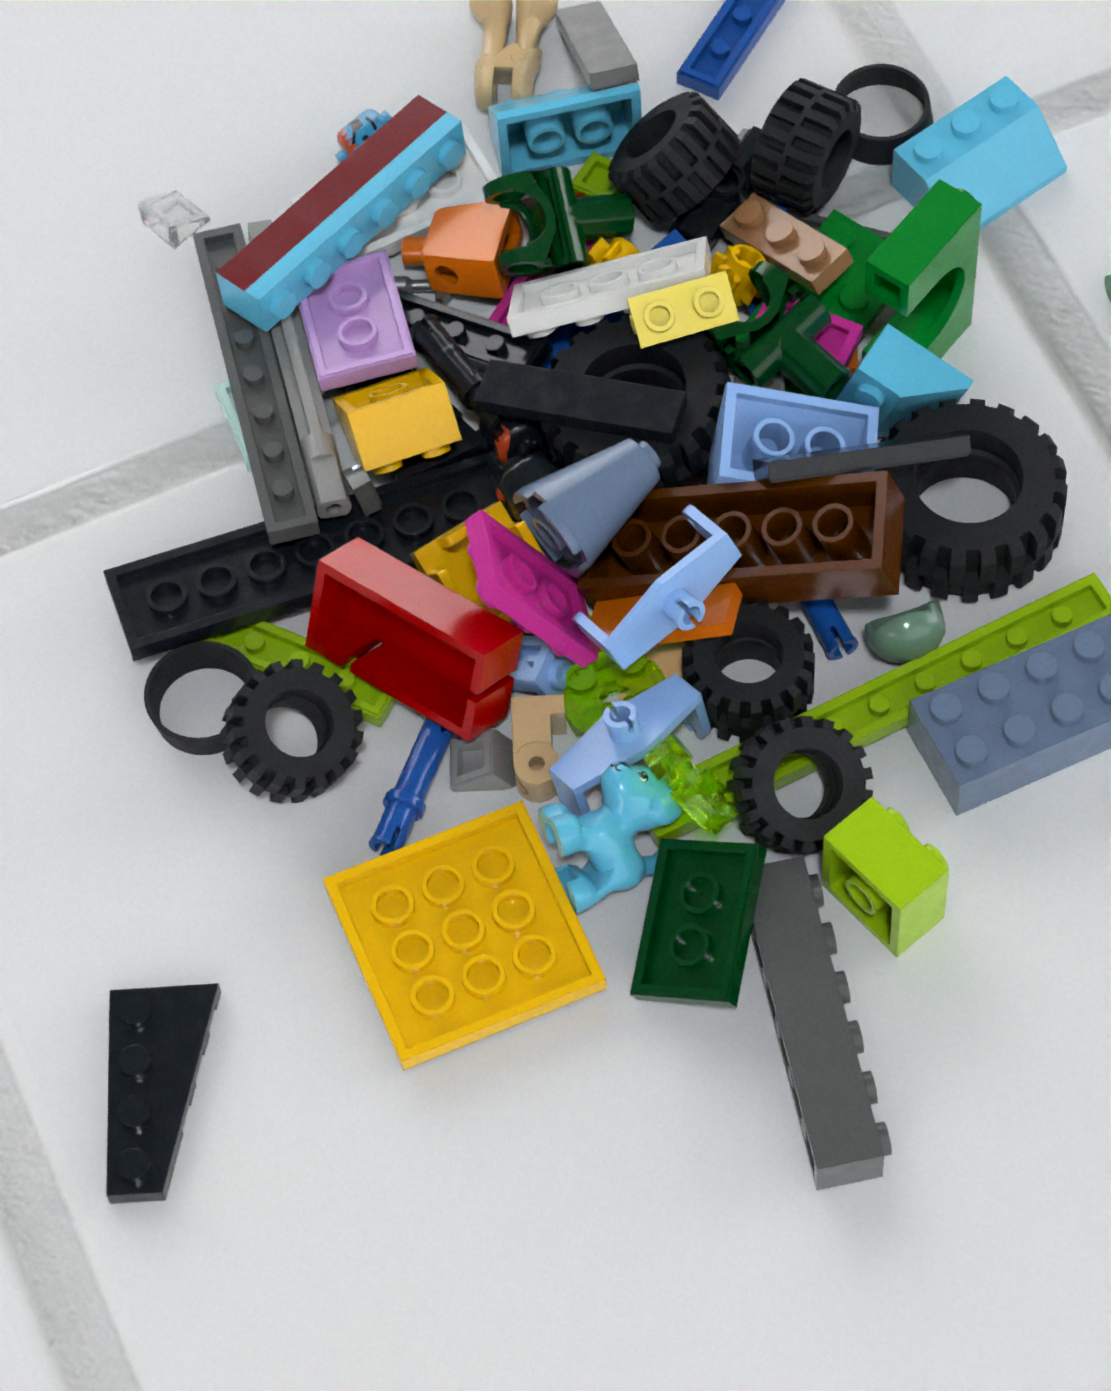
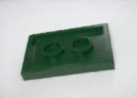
(698, 922)

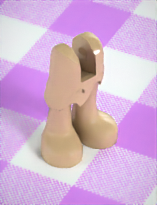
(516, 62)

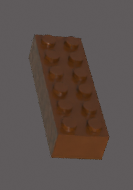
(794, 537)

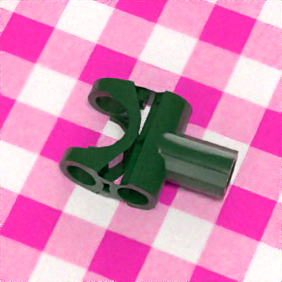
(557, 221)
(781, 339)

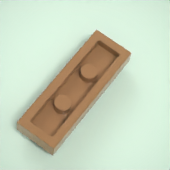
(787, 243)

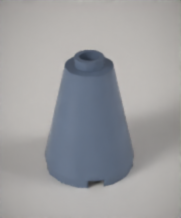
(588, 502)

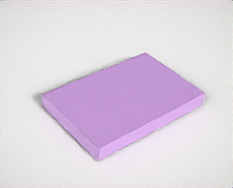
(357, 324)

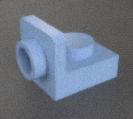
(540, 668)

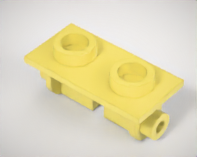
(682, 309)

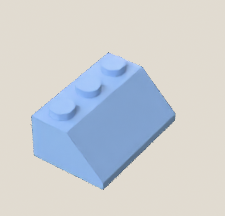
(778, 423)

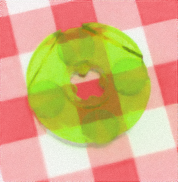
(591, 685)
(695, 792)

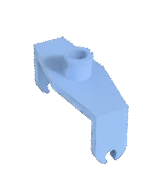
(670, 598)
(626, 736)

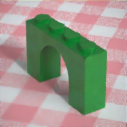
(929, 269)

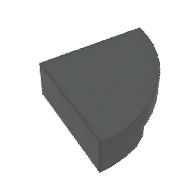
(362, 489)

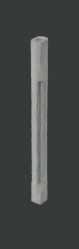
(308, 410)

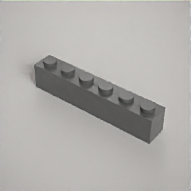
(813, 1028)

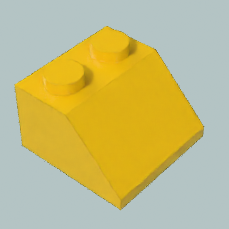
(398, 420)

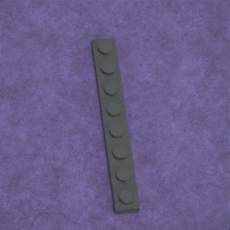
(258, 401)

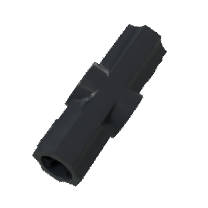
(725, 198)

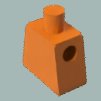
(464, 249)

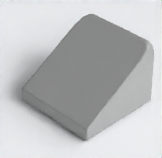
(482, 763)

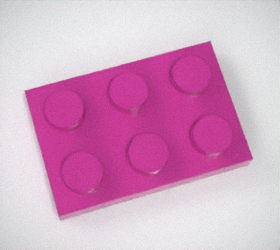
(528, 588)

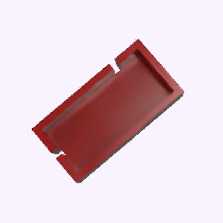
(436, 646)

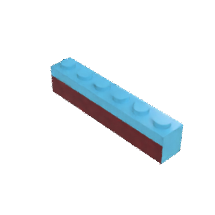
(341, 213)

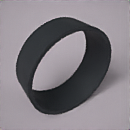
(875, 149)
(180, 662)

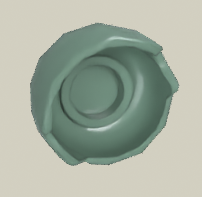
(908, 633)

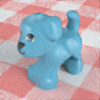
(630, 804)

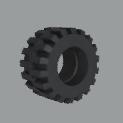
(806, 146)
(674, 157)
(761, 636)
(320, 702)
(755, 774)

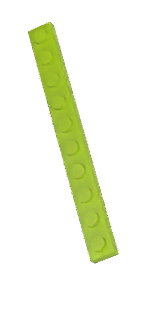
(883, 702)

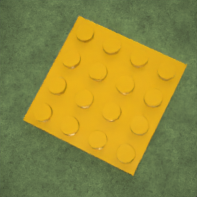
(464, 934)

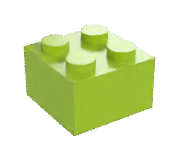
(885, 875)

